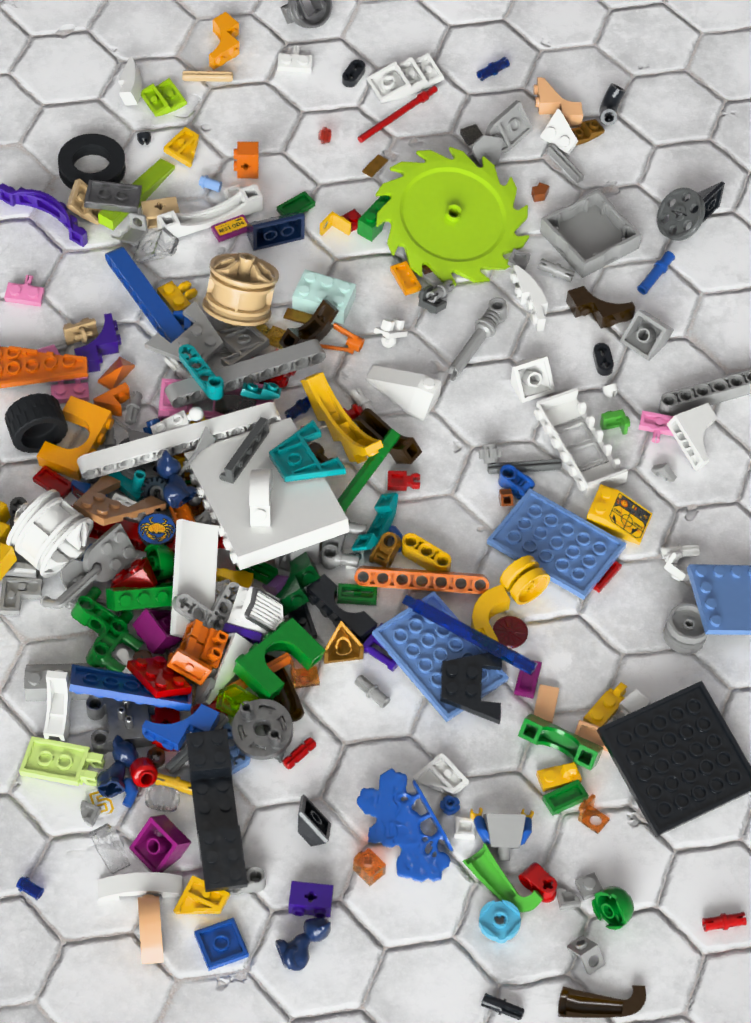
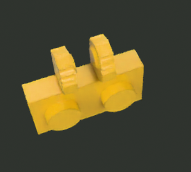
(174, 296)

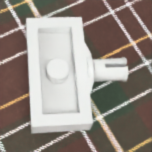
(294, 62)

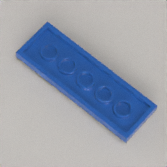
(121, 687)

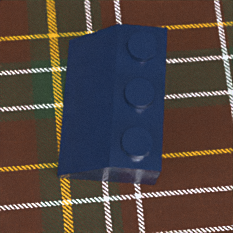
(276, 230)

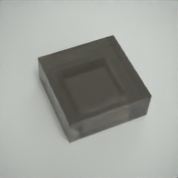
(471, 134)

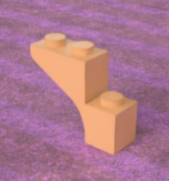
(549, 101)

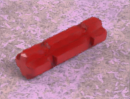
(299, 753)

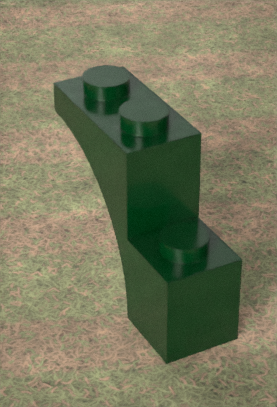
(302, 573)

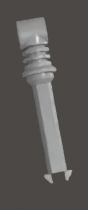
(484, 329)

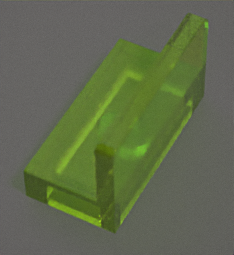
(231, 698)

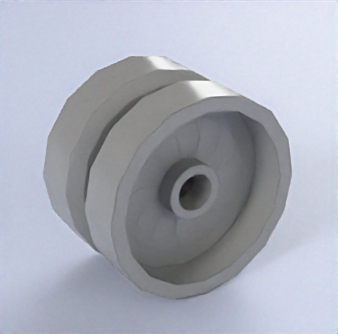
(684, 629)

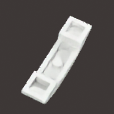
(139, 884)

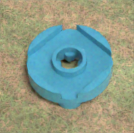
(499, 932)

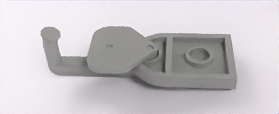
(502, 134)
(100, 564)

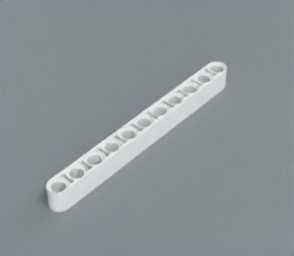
(174, 441)

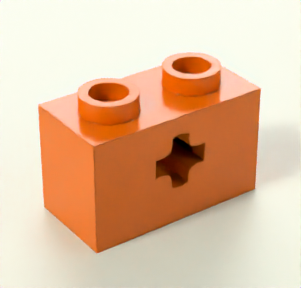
(247, 159)

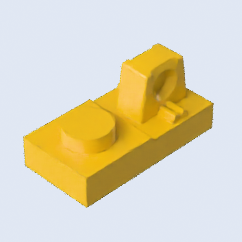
(558, 776)

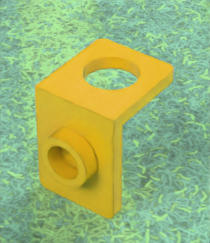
(337, 221)

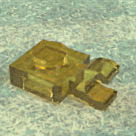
(273, 334)

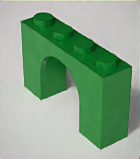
(288, 638)

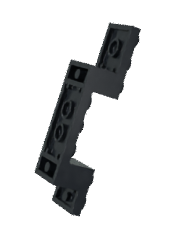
(215, 810)

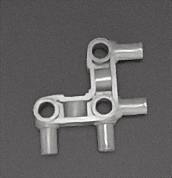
(334, 546)

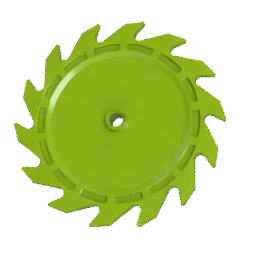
(423, 222)

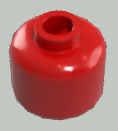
(143, 772)

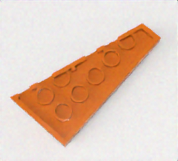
(28, 366)

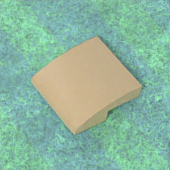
(76, 202)

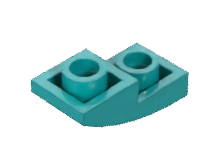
(267, 392)

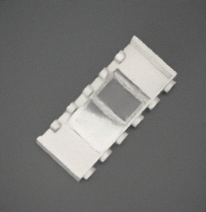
(579, 442)

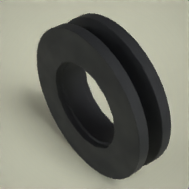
(91, 145)

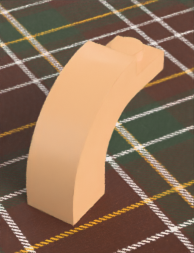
(150, 929)

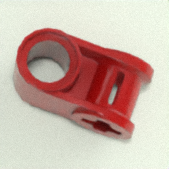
(538, 879)

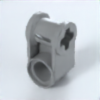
(253, 886)

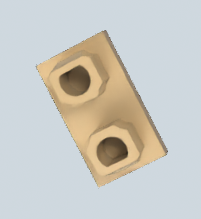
(80, 331)

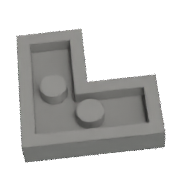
(16, 589)

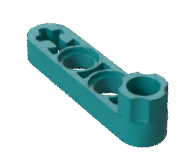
(214, 385)

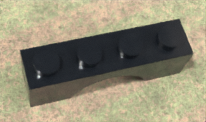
(323, 595)

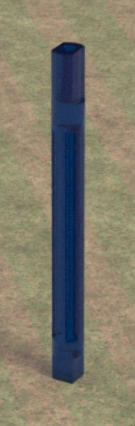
(470, 634)

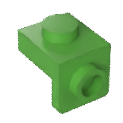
(615, 419)

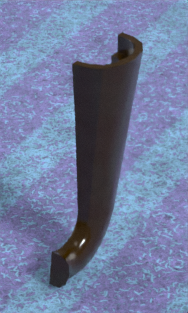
(288, 695)
(589, 1005)

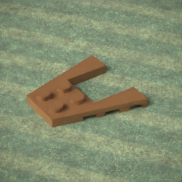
(108, 511)

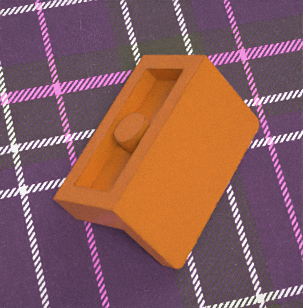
(189, 666)

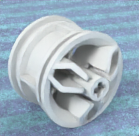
(49, 533)

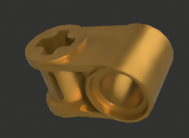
(384, 551)

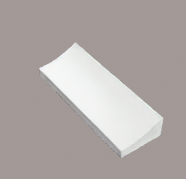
(194, 569)

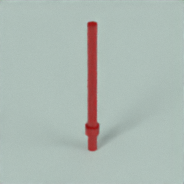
(421, 98)

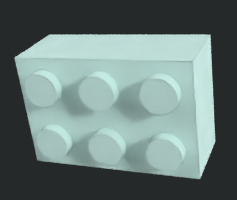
(317, 287)

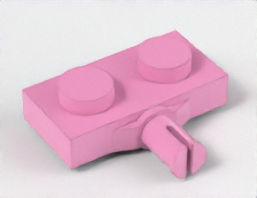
(24, 293)
(655, 423)

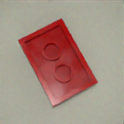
(158, 678)

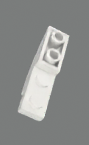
(531, 295)

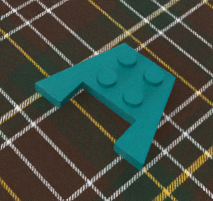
(297, 461)

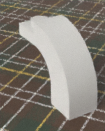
(259, 497)

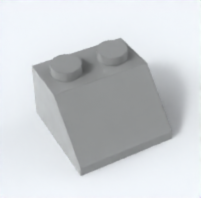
(646, 334)

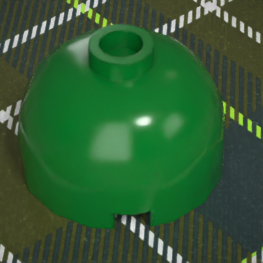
(161, 561)
(613, 906)

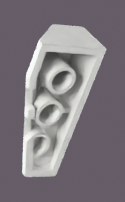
(410, 390)
(223, 674)

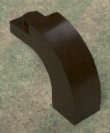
(315, 328)

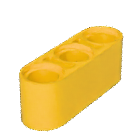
(421, 548)

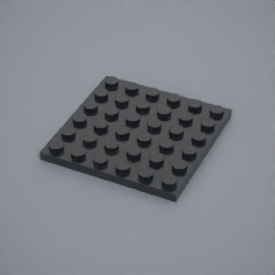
(678, 758)

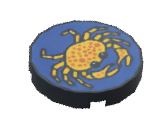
(156, 529)

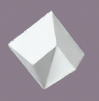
(532, 378)

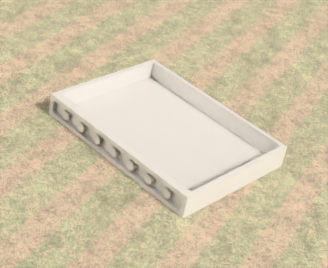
(300, 509)

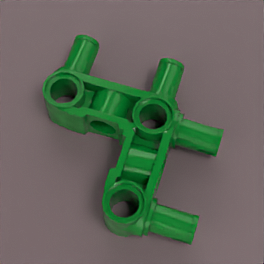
(110, 629)

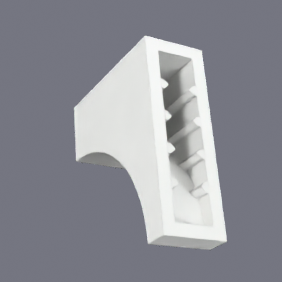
(689, 432)

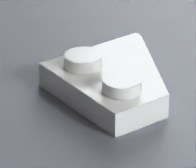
(560, 133)
(442, 776)

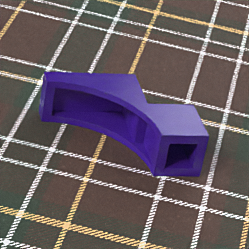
(104, 344)

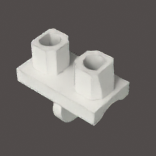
(391, 330)

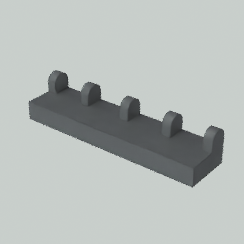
(246, 451)

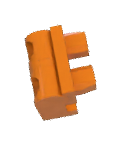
(204, 643)

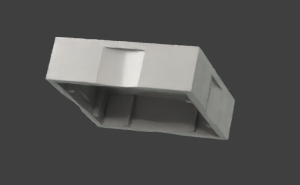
(590, 233)

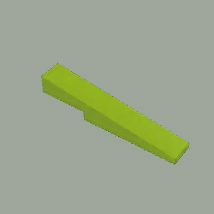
(149, 181)

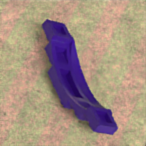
(48, 204)

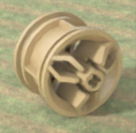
(240, 289)

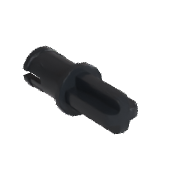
(502, 1006)

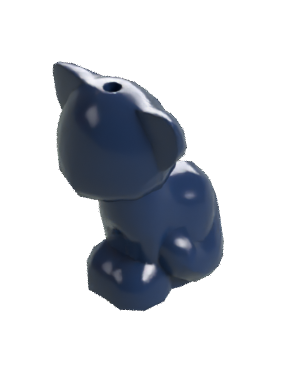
(176, 490)
(110, 781)
(296, 953)

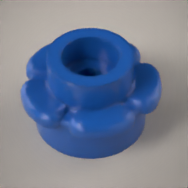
(450, 810)

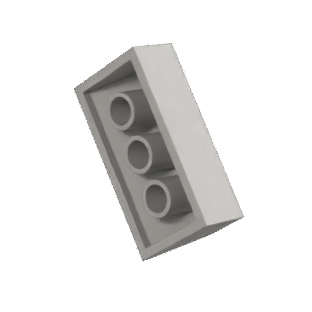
(36, 684)

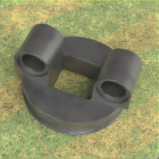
(296, 12)

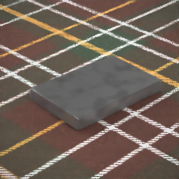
(112, 196)

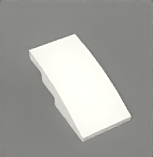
(405, 78)

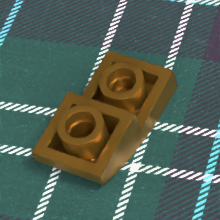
(588, 131)

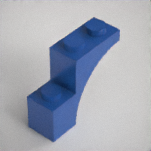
(173, 735)

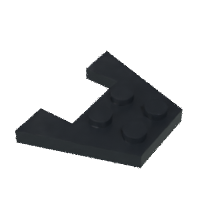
(463, 681)

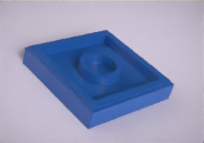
(221, 944)

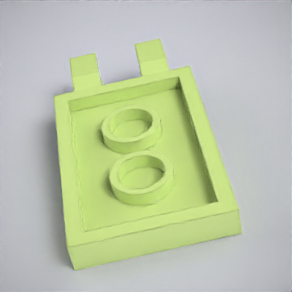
(60, 762)

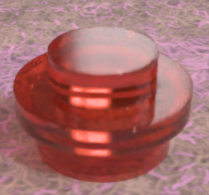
(324, 135)

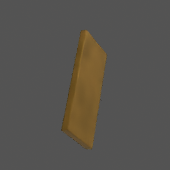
(375, 165)
(297, 316)

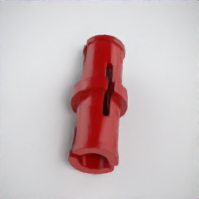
(724, 921)

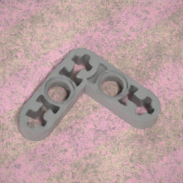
(207, 614)

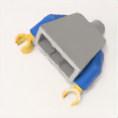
(503, 830)

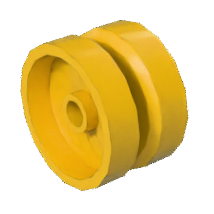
(524, 579)

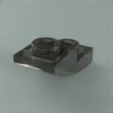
(233, 403)

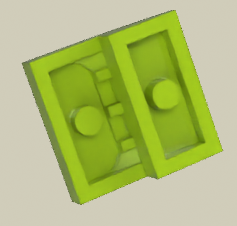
(163, 98)

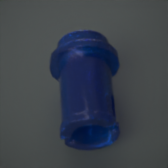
(29, 887)

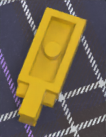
(606, 706)

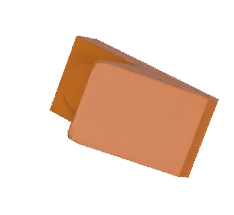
(113, 398)

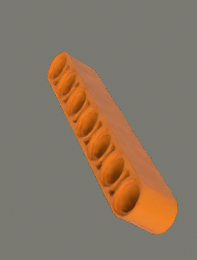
(412, 575)

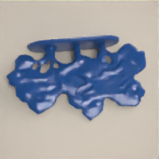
(401, 826)

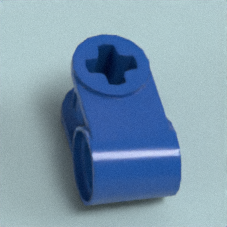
(517, 481)

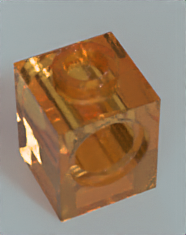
(371, 874)

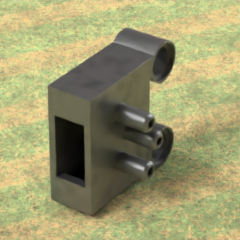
(123, 718)

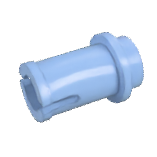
(206, 182)

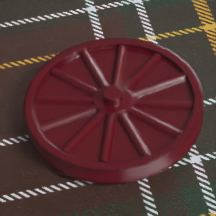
(510, 631)

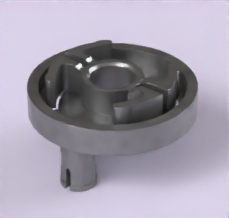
(250, 717)

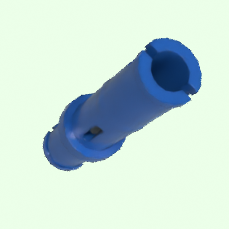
(660, 267)

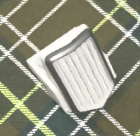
(256, 610)

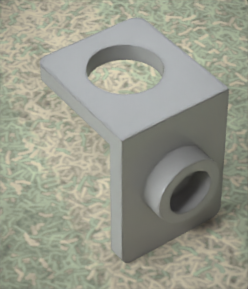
(137, 231)
(585, 949)

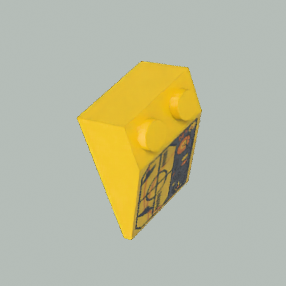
(618, 514)

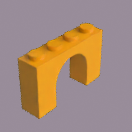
(85, 414)

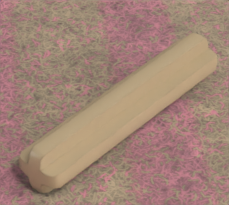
(208, 76)

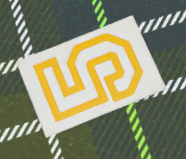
(107, 804)

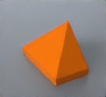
(116, 373)

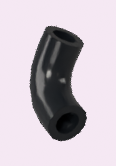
(610, 104)

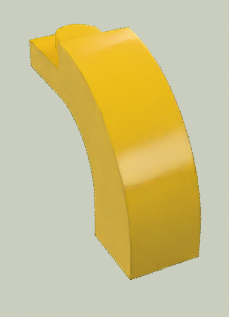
(488, 605)

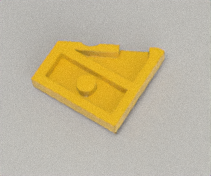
(183, 146)
(197, 901)

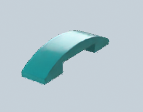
(386, 511)

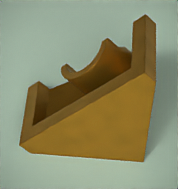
(343, 646)

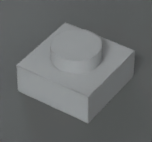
(588, 886)

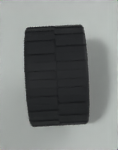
(34, 421)

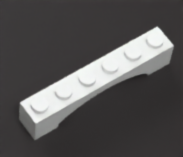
(245, 202)

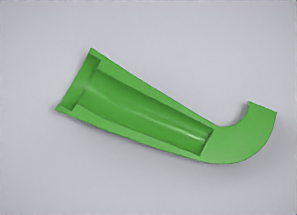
(491, 875)

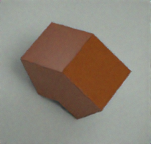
(540, 192)
(505, 497)

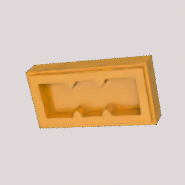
(405, 278)

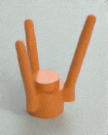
(353, 342)

